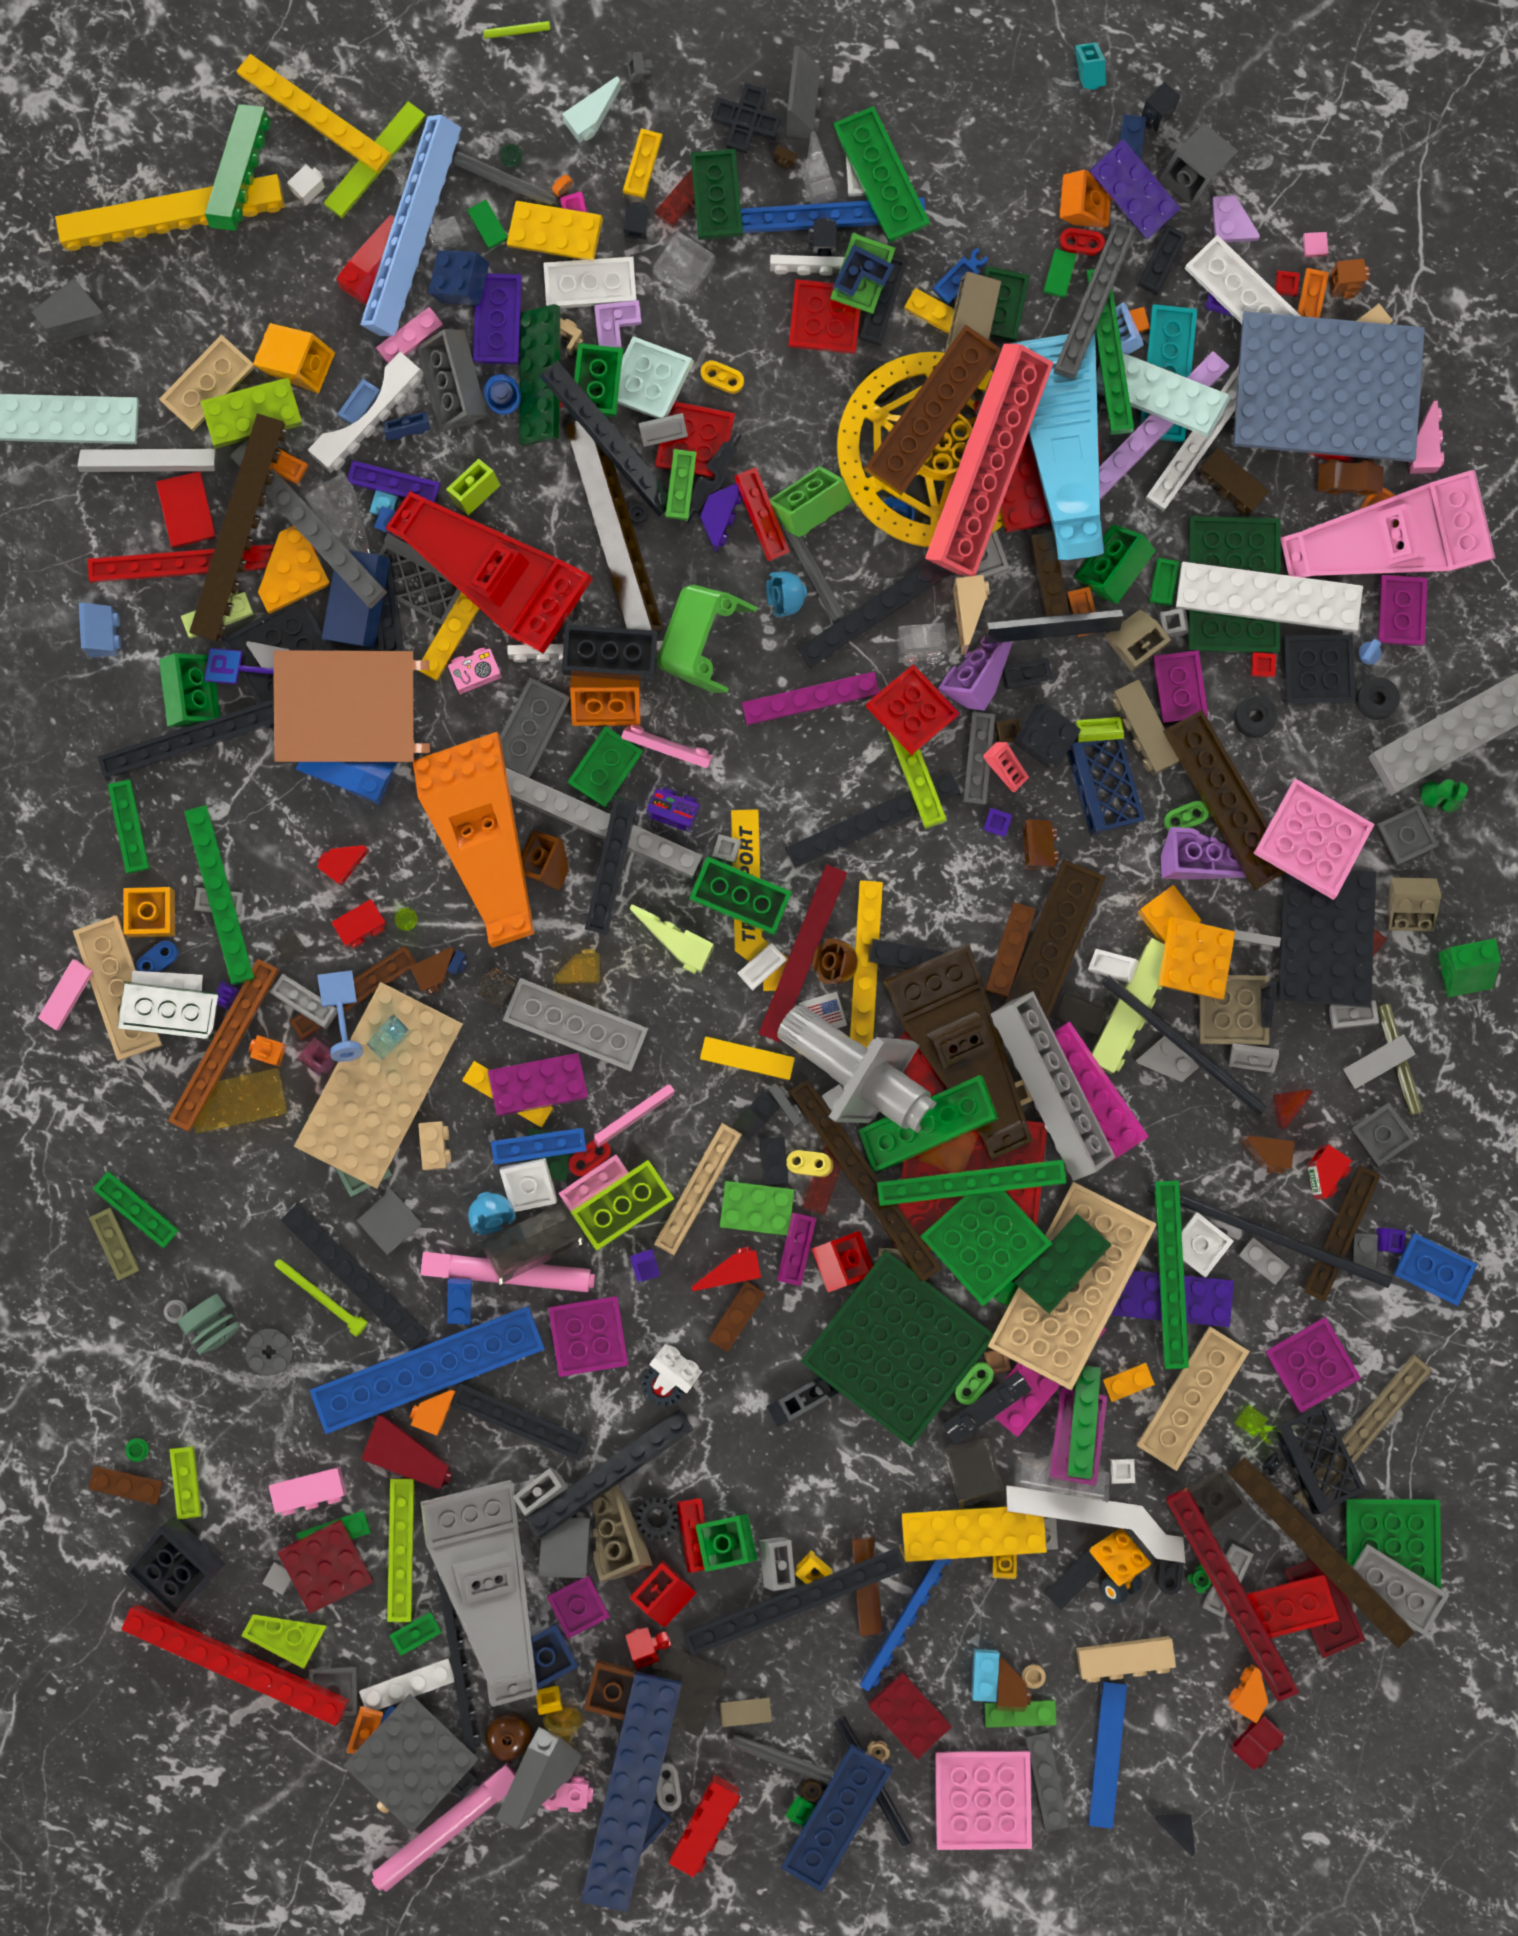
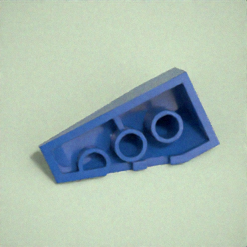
(359, 778)

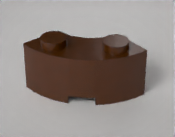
(1358, 478)

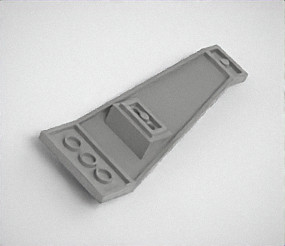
(476, 1539)

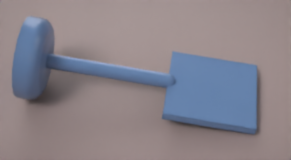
(338, 990)

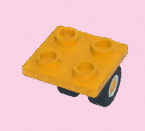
(1123, 1563)

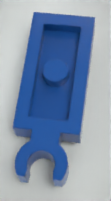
(948, 286)

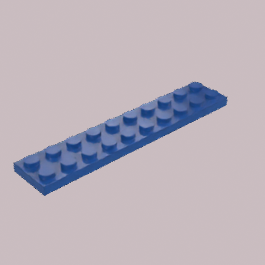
(427, 1369)

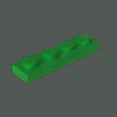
(128, 826)
(136, 1209)

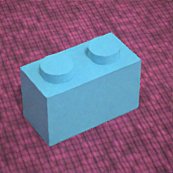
(985, 1675)

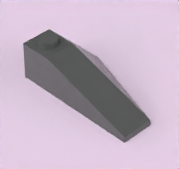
(543, 1771)

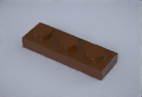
(736, 1316)
(126, 1485)

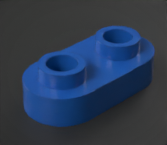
(156, 959)

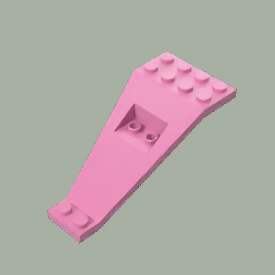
(1438, 523)

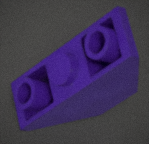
(719, 514)

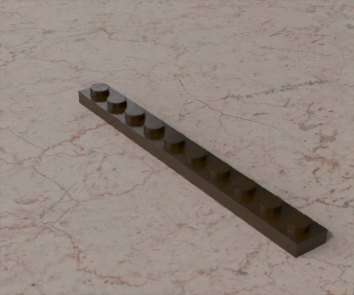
(864, 1180)

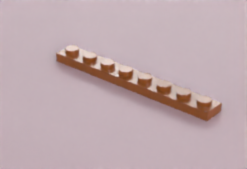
(223, 1046)

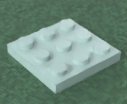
(651, 378)

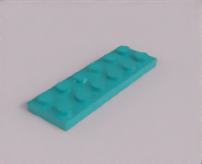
(1171, 349)

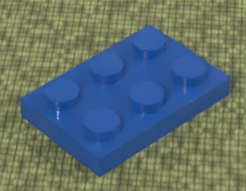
(1435, 1269)

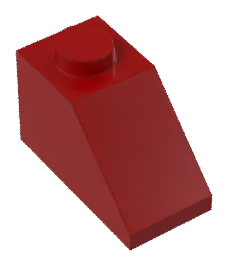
(341, 862)

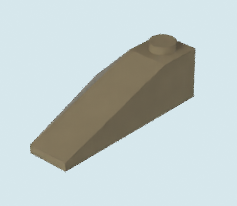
(617, 1538)

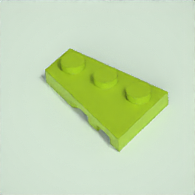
(285, 1638)

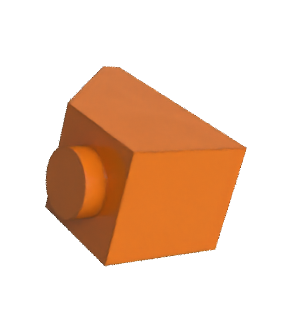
(432, 1412)

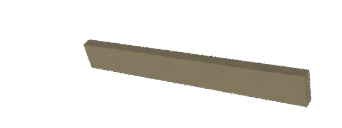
(1374, 1419)

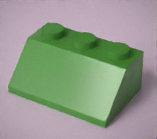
(810, 501)

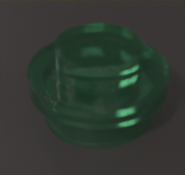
(511, 155)

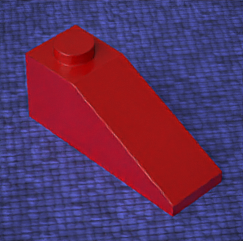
(735, 1269)

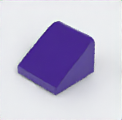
(1390, 1240)

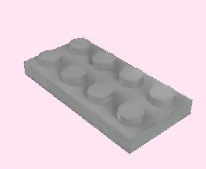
(1405, 1591)

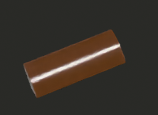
(867, 1597)

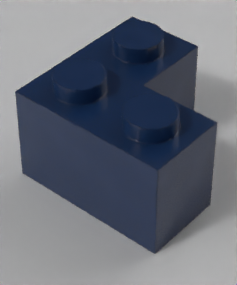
(858, 266)

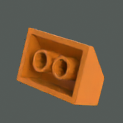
(604, 701)

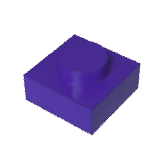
(997, 822)

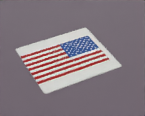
(828, 1008)

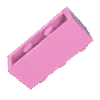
(308, 1491)

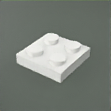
(528, 1184)
(1203, 1244)

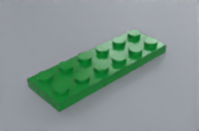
(881, 174)
(955, 1114)

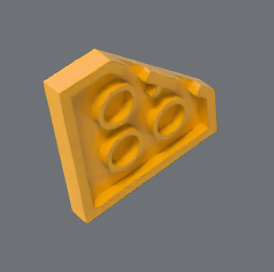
(291, 571)

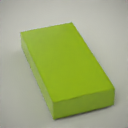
(1100, 729)

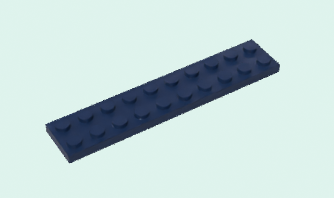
(631, 1792)

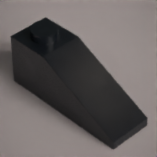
(800, 1400)

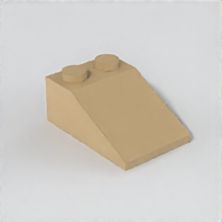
(969, 600)

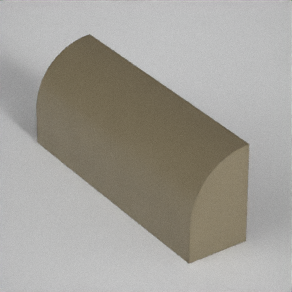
(974, 305)

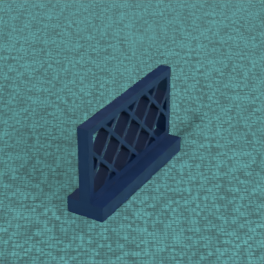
(1088, 793)

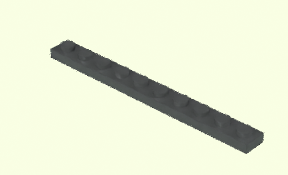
(320, 536)

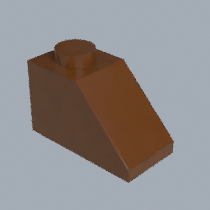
(433, 971)
(1011, 1689)

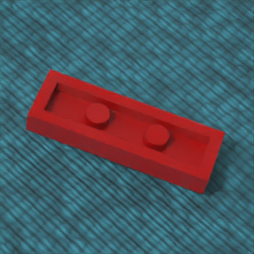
(690, 1515)

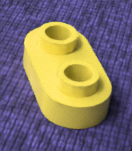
(808, 1163)

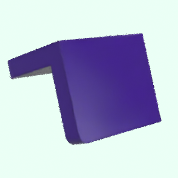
(645, 1266)

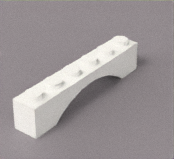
(335, 446)

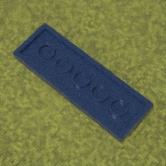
(836, 1817)

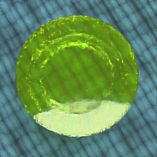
(405, 919)

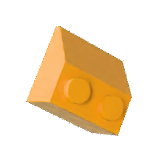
(1164, 906)

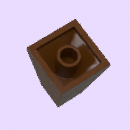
(545, 860)

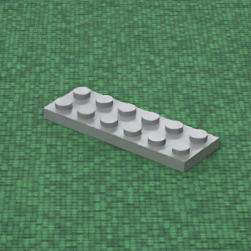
(575, 1024)

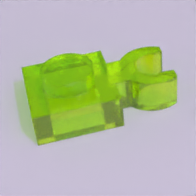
(1253, 1423)

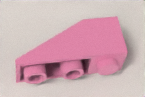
(1429, 438)

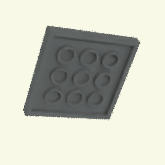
(410, 1762)

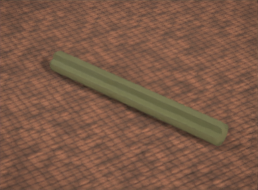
(1402, 1069)

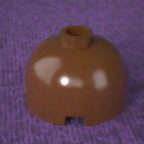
(835, 962)
(516, 1728)

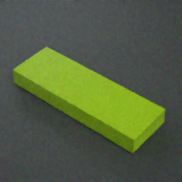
(185, 1482)

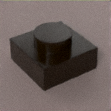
(785, 158)
(1007, 730)

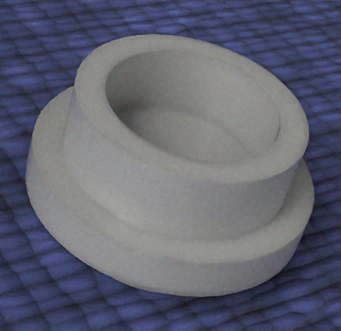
(175, 1310)

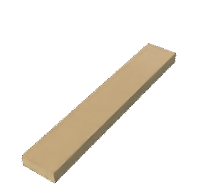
(698, 1189)

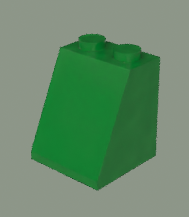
(1470, 967)

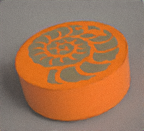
(562, 185)

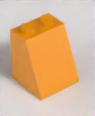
(294, 355)

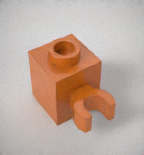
(267, 1050)

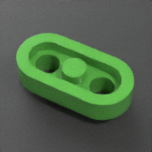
(1185, 816)
(975, 1383)

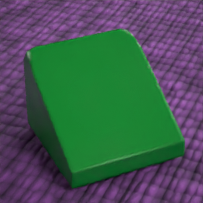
(1007, 1293)

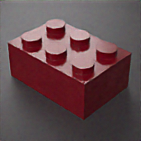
(909, 1715)

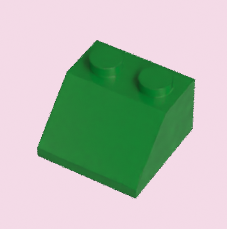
(726, 1542)

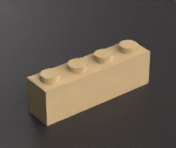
(1126, 1658)

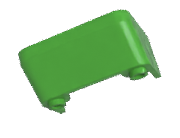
(688, 633)

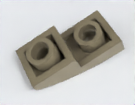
(745, 1712)

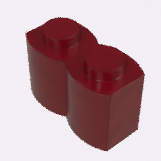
(1258, 1742)

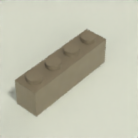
(1145, 727)

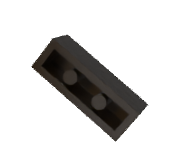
(1232, 482)

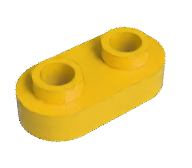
(722, 377)

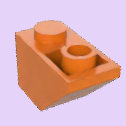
(1250, 1696)

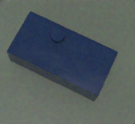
(347, 616)

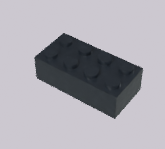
(609, 653)

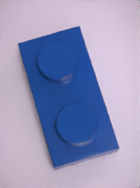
(459, 1301)

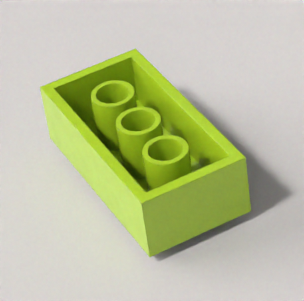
(233, 414)
(622, 1205)

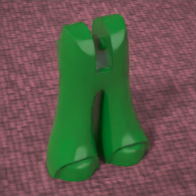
(1447, 792)

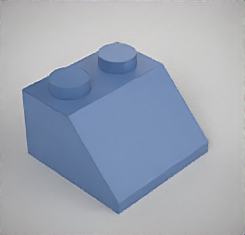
(99, 630)

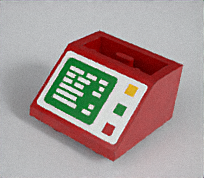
(1325, 1171)

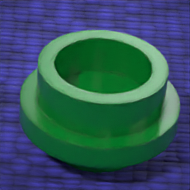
(137, 1450)

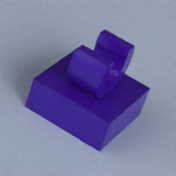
(226, 995)

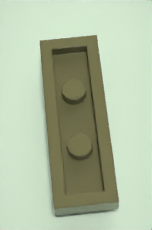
(114, 1244)

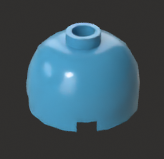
(785, 593)
(489, 1213)

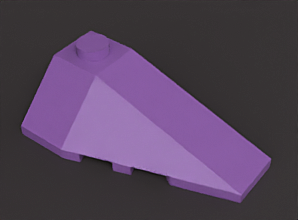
(978, 676)
(1196, 856)

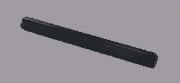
(883, 1798)

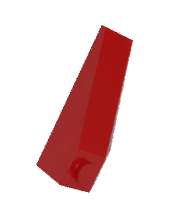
(361, 270)

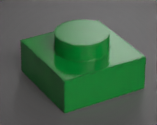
(800, 1810)

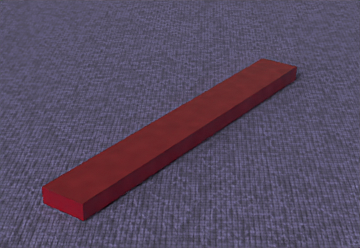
(803, 950)

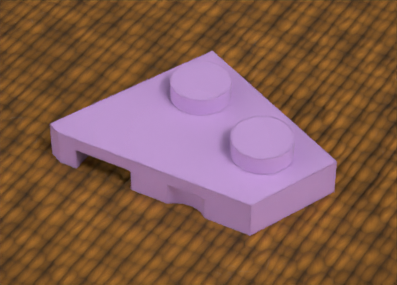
(1232, 221)

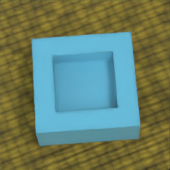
(383, 499)

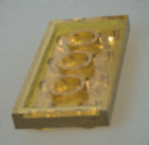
(243, 1101)

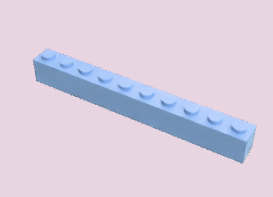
(411, 226)

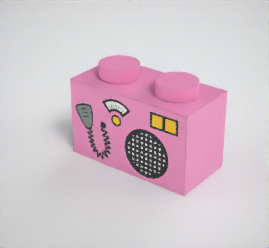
(474, 670)

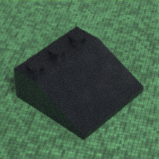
(174, 1567)

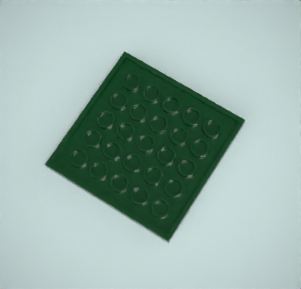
(897, 1348)

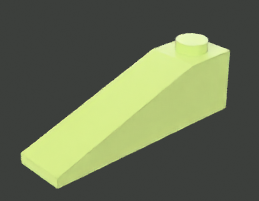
(686, 946)

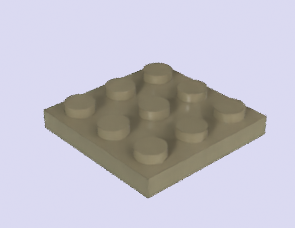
(1236, 1016)

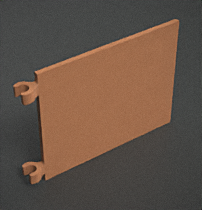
(345, 706)

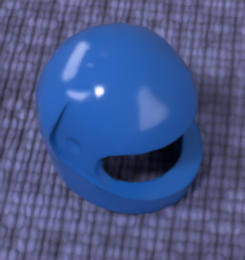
(502, 394)

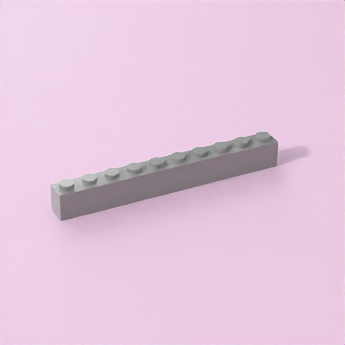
(596, 823)

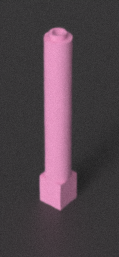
(480, 1270)
(445, 1828)

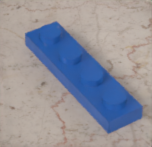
(538, 1146)

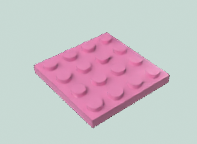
(1314, 839)
(983, 1800)

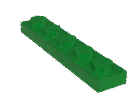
(1084, 1423)

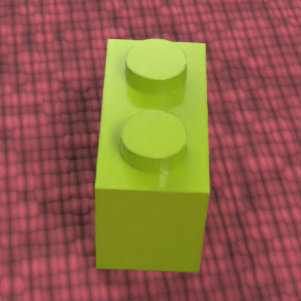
(473, 487)

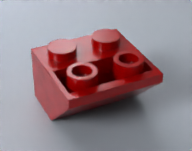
(662, 1594)

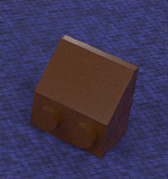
(1039, 845)
(1270, 1153)

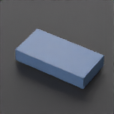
(359, 402)

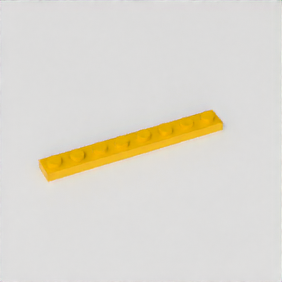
(314, 113)
(866, 974)

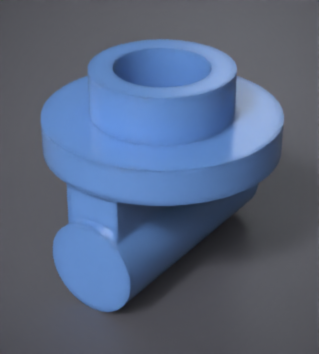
(1370, 652)

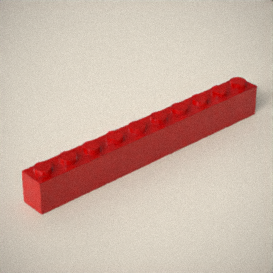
(235, 1665)

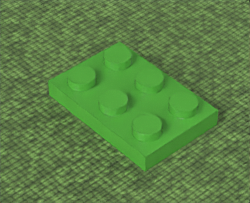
(867, 293)
(756, 1208)

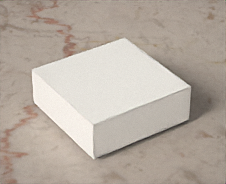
(1122, 1471)

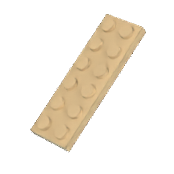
(109, 956)
(1192, 1398)

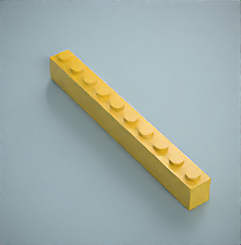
(158, 215)

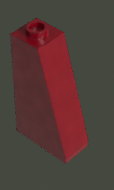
(403, 1454)

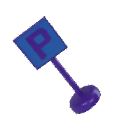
(224, 666)

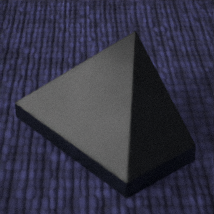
(1180, 1829)

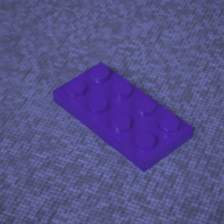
(1134, 189)
(498, 320)

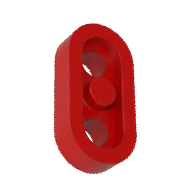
(1081, 241)
(590, 1158)

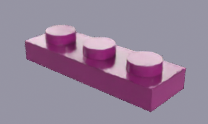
(796, 1249)

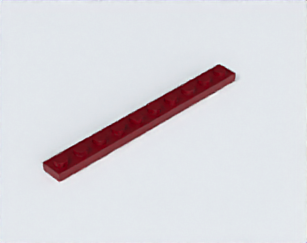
(1232, 1594)

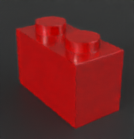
(359, 924)

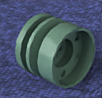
(208, 1324)

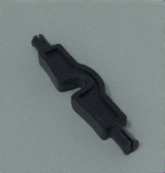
(718, 466)

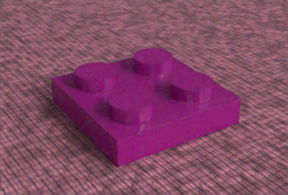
(578, 1606)

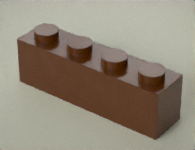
(1010, 950)

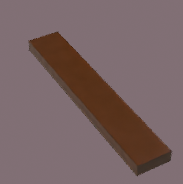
(365, 986)

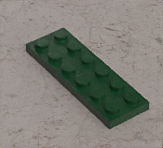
(537, 353)

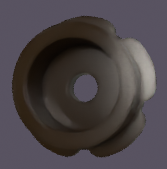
(811, 1796)

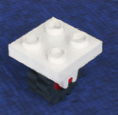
(669, 1376)

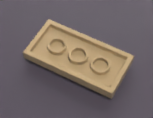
(211, 375)

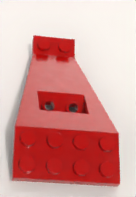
(506, 579)

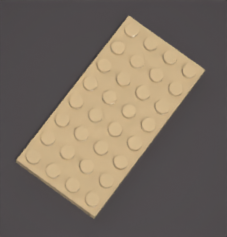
(376, 1100)
(1063, 1341)

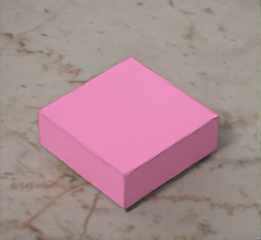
(1315, 244)

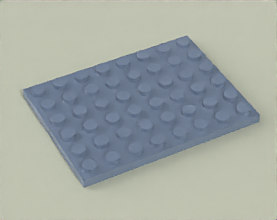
(1329, 386)

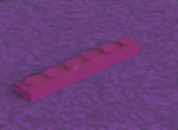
(810, 698)

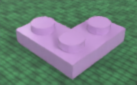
(611, 317)

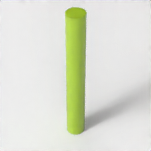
(517, 29)

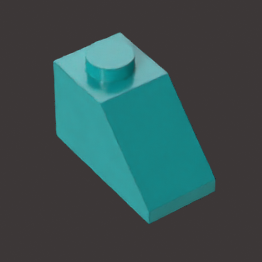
(1091, 65)

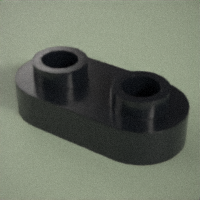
(1170, 1570)

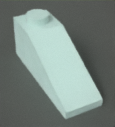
(588, 114)

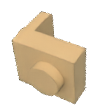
(570, 331)

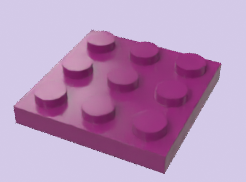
(588, 1336)
(1312, 1364)

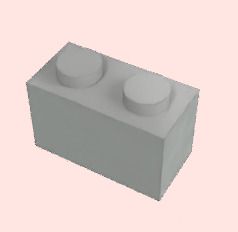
(540, 1492)
(777, 1563)

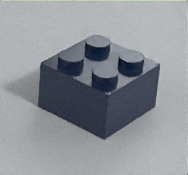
(458, 277)
(552, 1655)

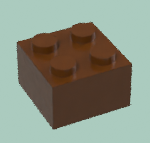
(610, 1689)

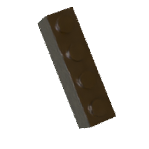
(1048, 575)

